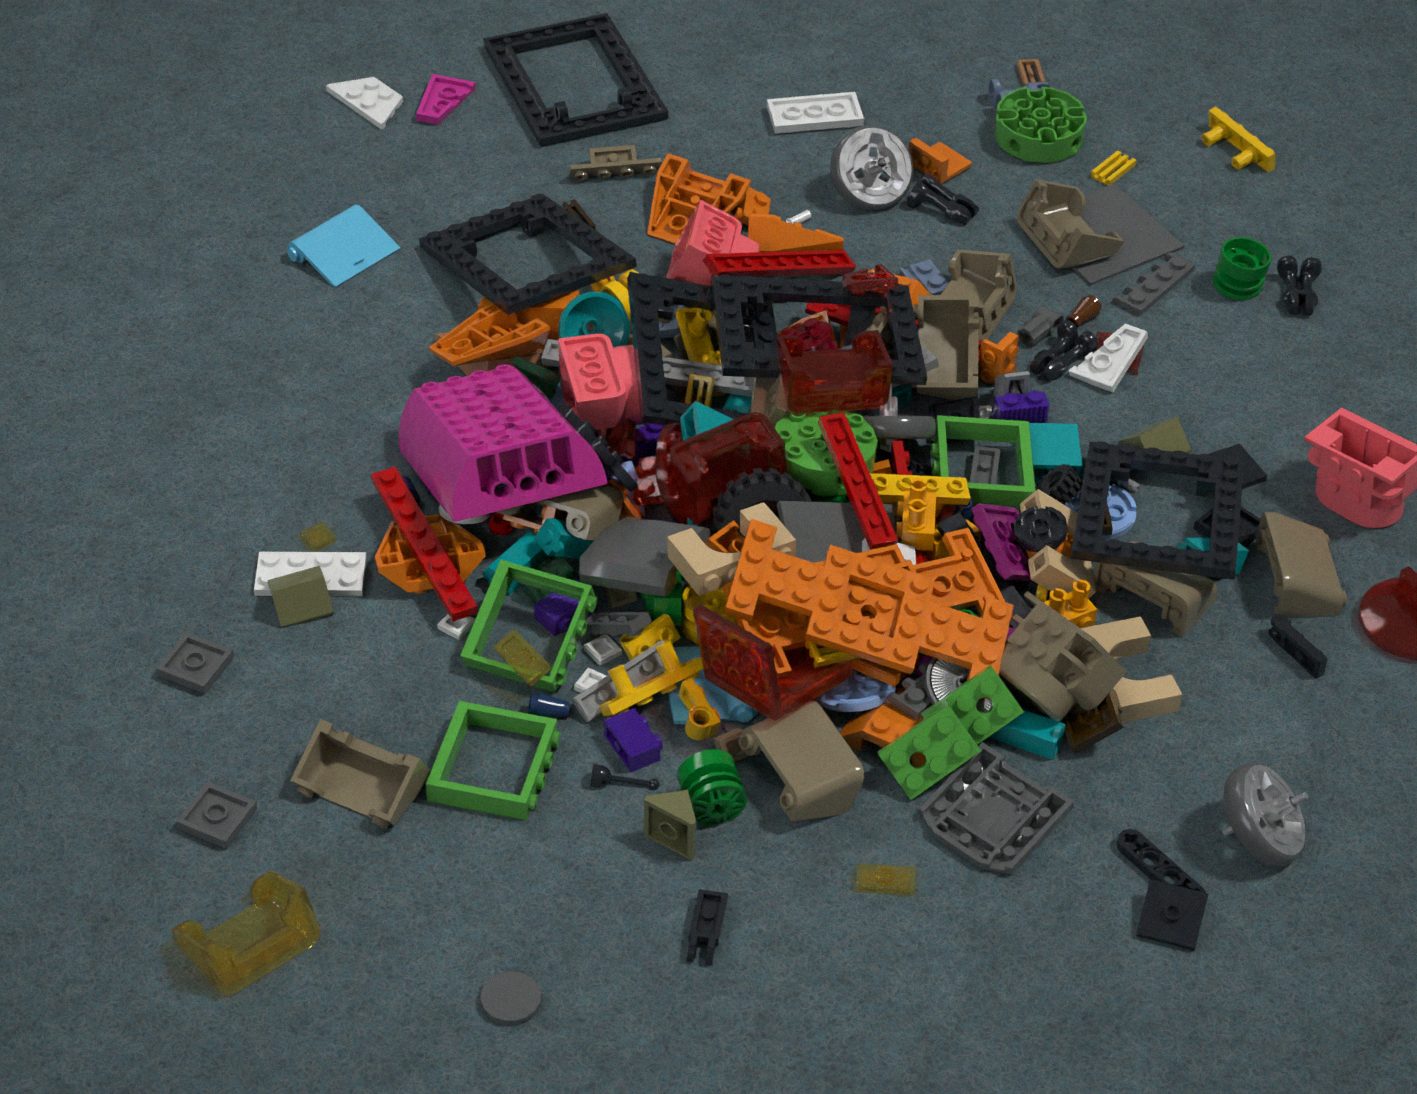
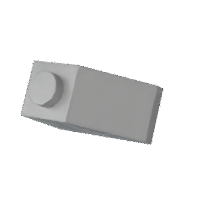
(1011, 383)

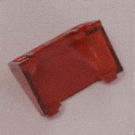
(835, 378)
(718, 455)

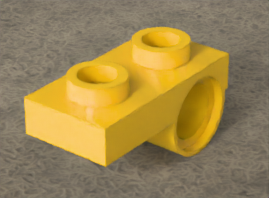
(658, 630)
(699, 709)

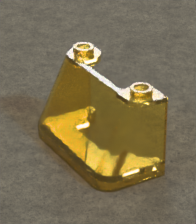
(254, 940)

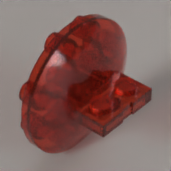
(657, 478)
(1390, 614)

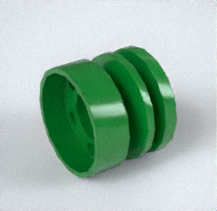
(1241, 268)
(712, 786)

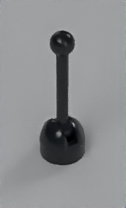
(602, 776)

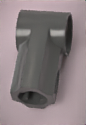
(1042, 323)

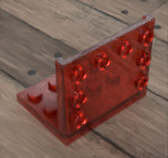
(747, 669)

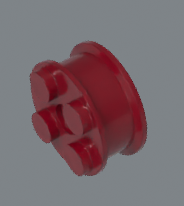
(813, 335)

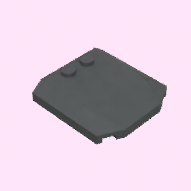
(634, 556)
(993, 812)

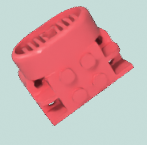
(706, 233)
(599, 381)
(1362, 469)

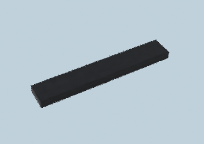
(1006, 588)

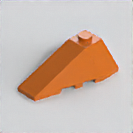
(780, 236)

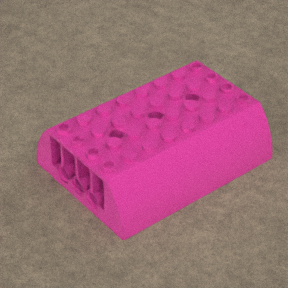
(491, 432)

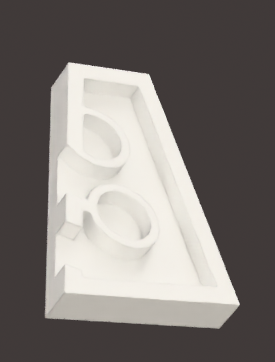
(1112, 360)

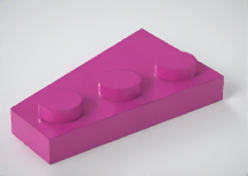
(442, 97)

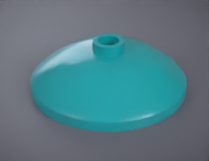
(603, 312)

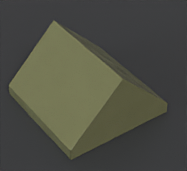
(1163, 434)
(300, 597)
(671, 822)

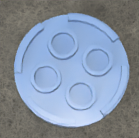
(1121, 510)
(856, 694)

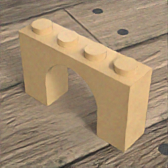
(1049, 566)
(709, 569)
(1137, 697)

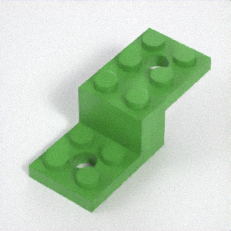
(950, 732)

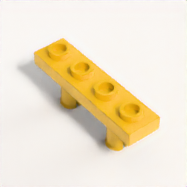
(1252, 149)
(696, 337)
(947, 489)
(642, 694)

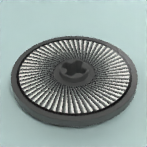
(945, 677)

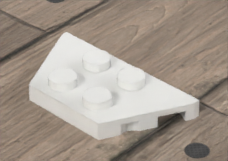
(368, 98)

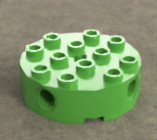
(1040, 124)
(809, 455)

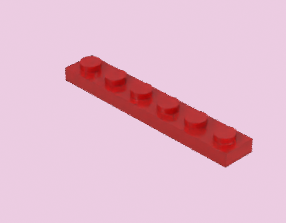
(857, 481)

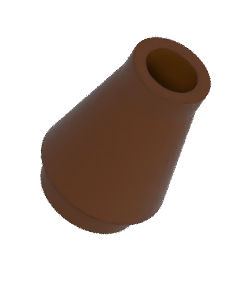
(1085, 310)

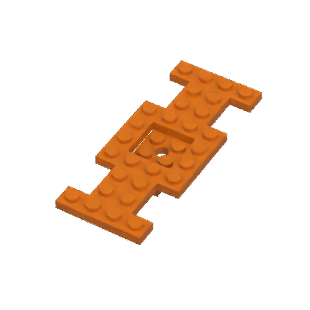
(959, 583)
(835, 606)

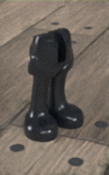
(954, 206)
(1309, 271)
(1050, 360)

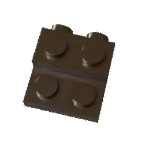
(1091, 726)

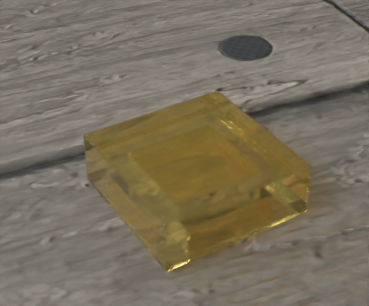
(318, 537)

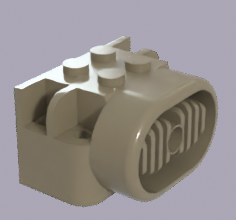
(1056, 663)

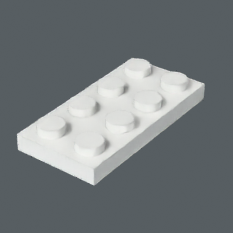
(815, 112)
(342, 570)

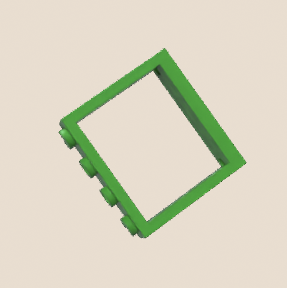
(987, 430)
(490, 608)
(488, 800)

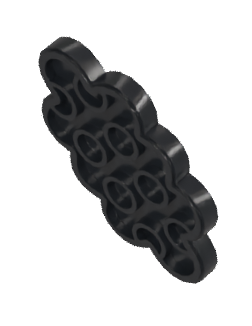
(600, 446)

